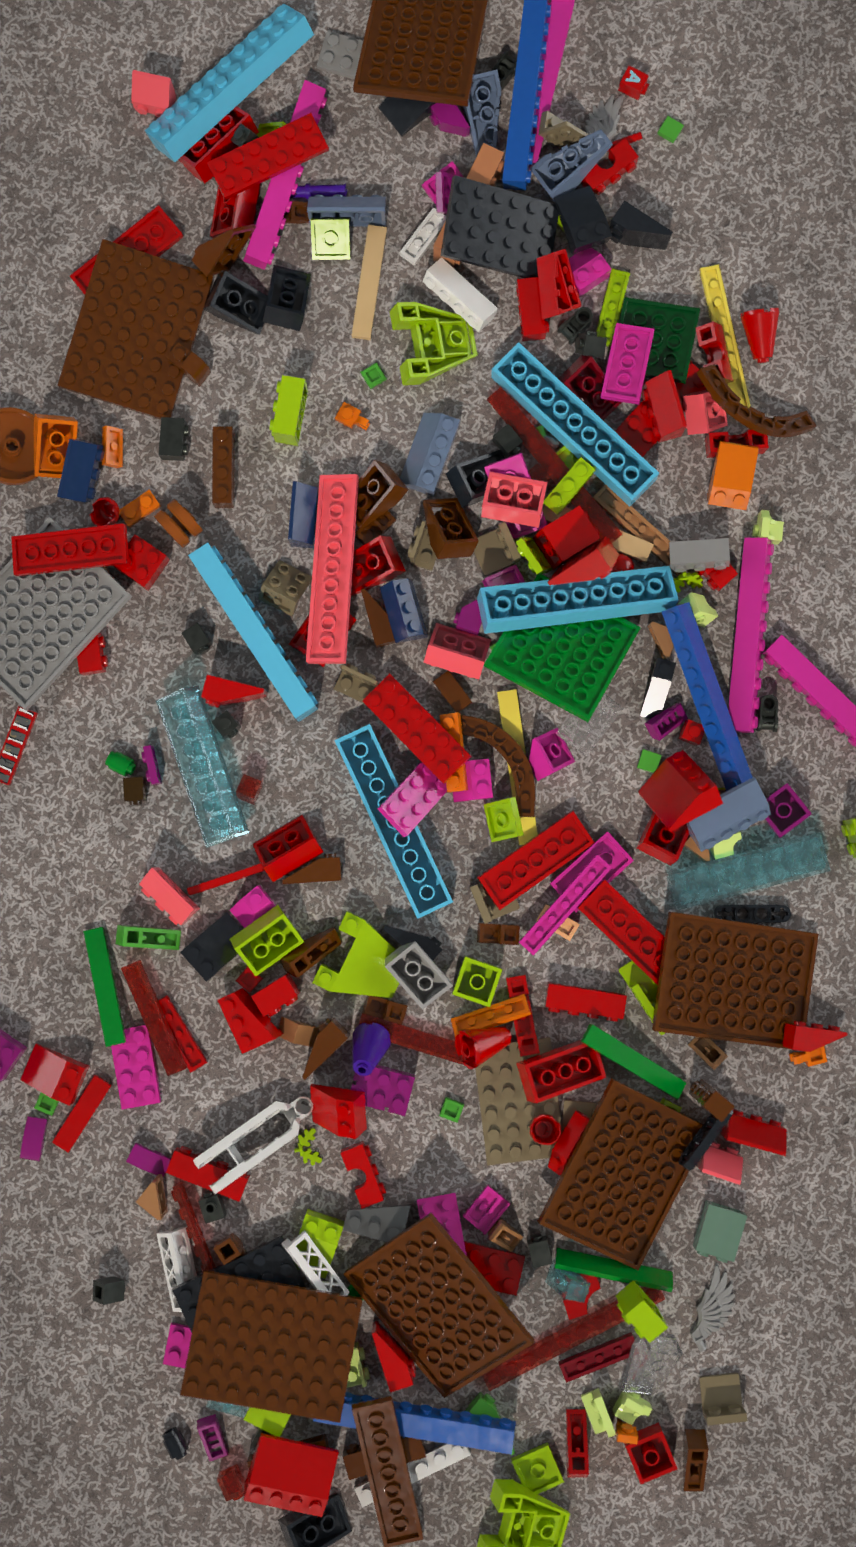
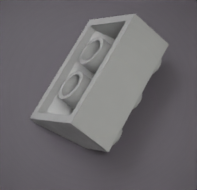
(417, 974)

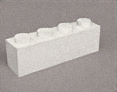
(460, 294)

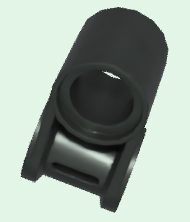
(506, 68)
(573, 325)
(768, 715)

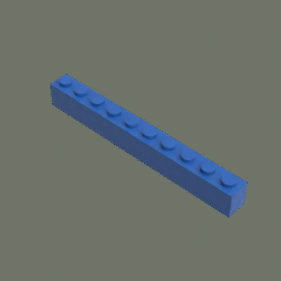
(525, 94)
(707, 695)
(441, 1425)

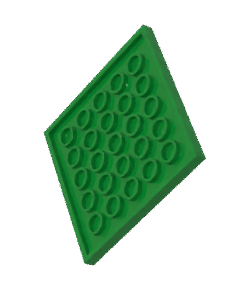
(565, 661)

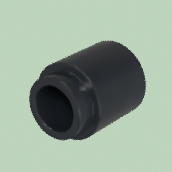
(175, 1443)

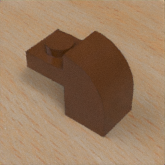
(189, 363)
(229, 1248)

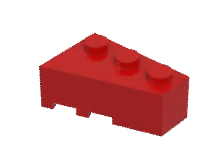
(556, 284)
(246, 1021)

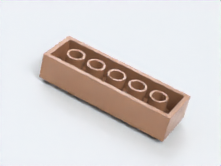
(486, 169)

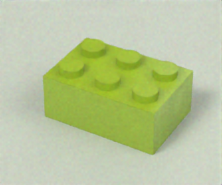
(289, 410)
(266, 940)

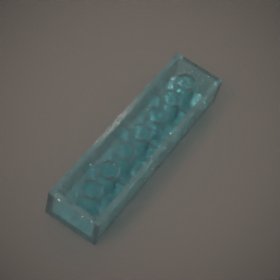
(202, 766)
(747, 871)

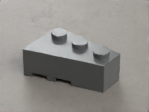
(377, 1222)

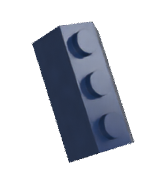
(80, 470)
(303, 515)
(403, 610)

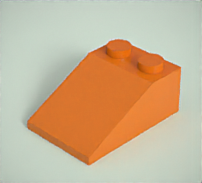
(51, 443)
(732, 475)

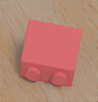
(151, 93)
(703, 413)
(722, 1163)

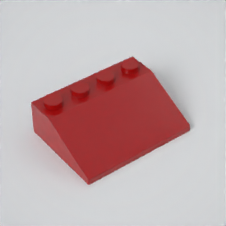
(216, 143)
(588, 565)
(680, 791)
(290, 1475)

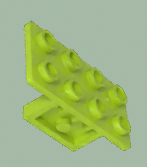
(641, 986)

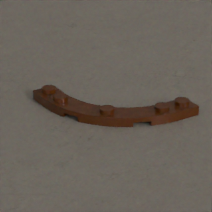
(751, 418)
(514, 756)

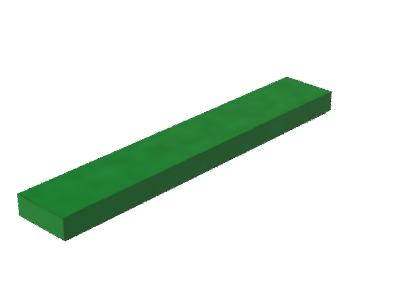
(104, 986)
(633, 1061)
(613, 1270)

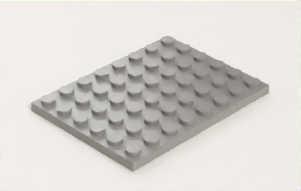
(50, 622)

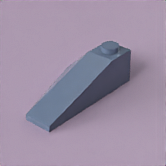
(484, 109)
(566, 169)

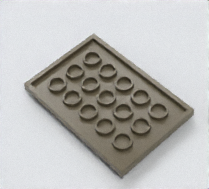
(506, 1110)

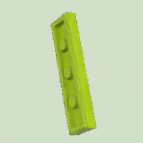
(612, 304)

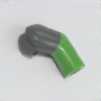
(553, 442)

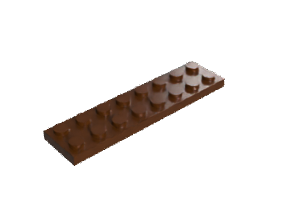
(387, 1471)

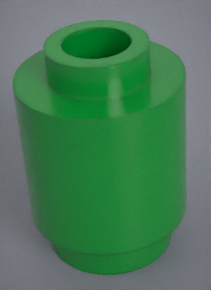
(120, 763)

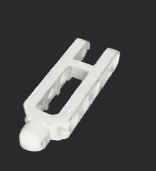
(293, 1112)

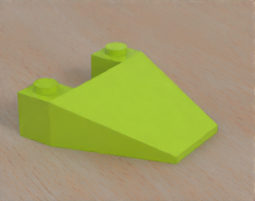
(437, 338)
(365, 964)
(526, 1518)

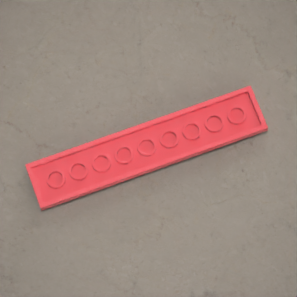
(332, 569)

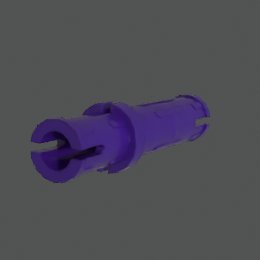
(326, 190)

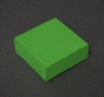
(670, 129)
(373, 376)
(649, 761)
(46, 1104)
(451, 1109)

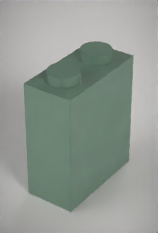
(719, 1231)

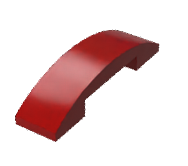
(523, 1026)

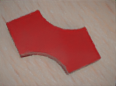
(576, 1309)

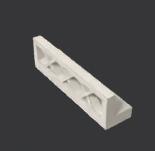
(182, 1259)
(307, 1270)

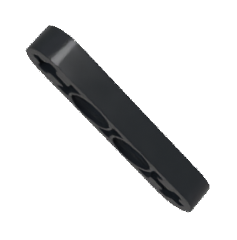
(752, 913)
(702, 1141)

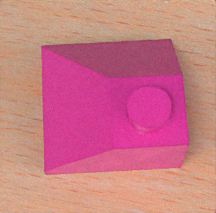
(549, 754)
(252, 906)

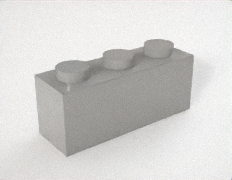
(699, 554)

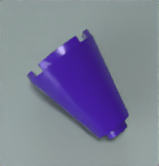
(369, 1047)

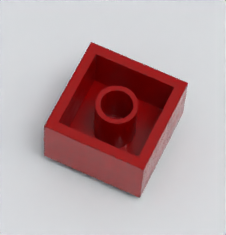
(144, 563)
(275, 995)
(651, 1454)

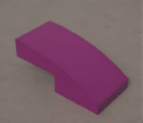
(33, 1139)
(148, 1160)

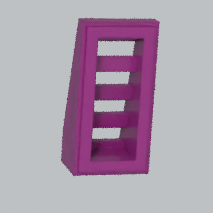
(655, 725)
(208, 1425)

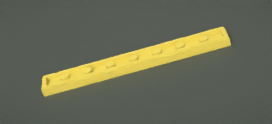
(720, 314)
(512, 725)

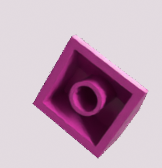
(588, 270)
(478, 782)

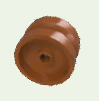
(178, 523)

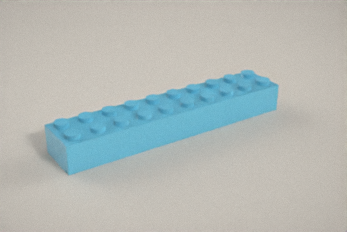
(229, 82)
(574, 424)
(543, 604)
(251, 628)
(407, 854)

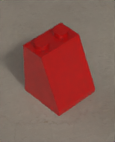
(566, 537)

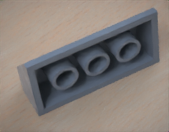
(359, 209)
(429, 452)
(739, 810)

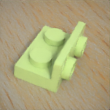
(358, 1373)
(598, 1412)

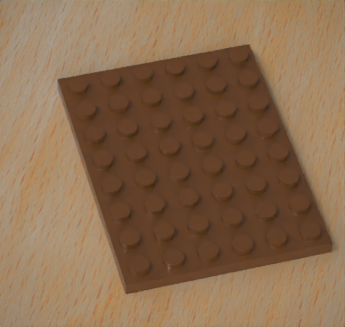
(421, 49)
(129, 325)
(733, 979)
(621, 1175)
(438, 1306)
(271, 1346)

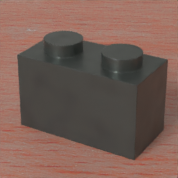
(173, 439)

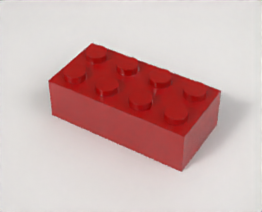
(560, 1071)

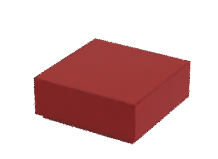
(248, 980)

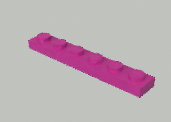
(565, 904)

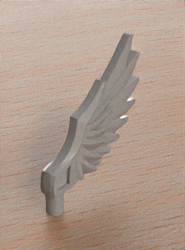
(605, 118)
(712, 1308)

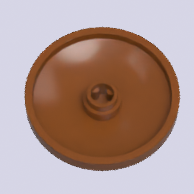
(16, 446)

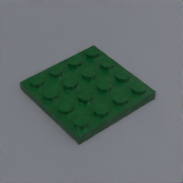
(672, 336)

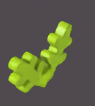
(691, 579)
(304, 1142)

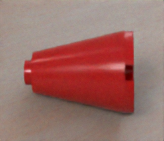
(760, 331)
(481, 1044)

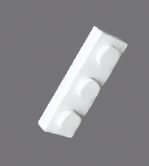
(423, 237)

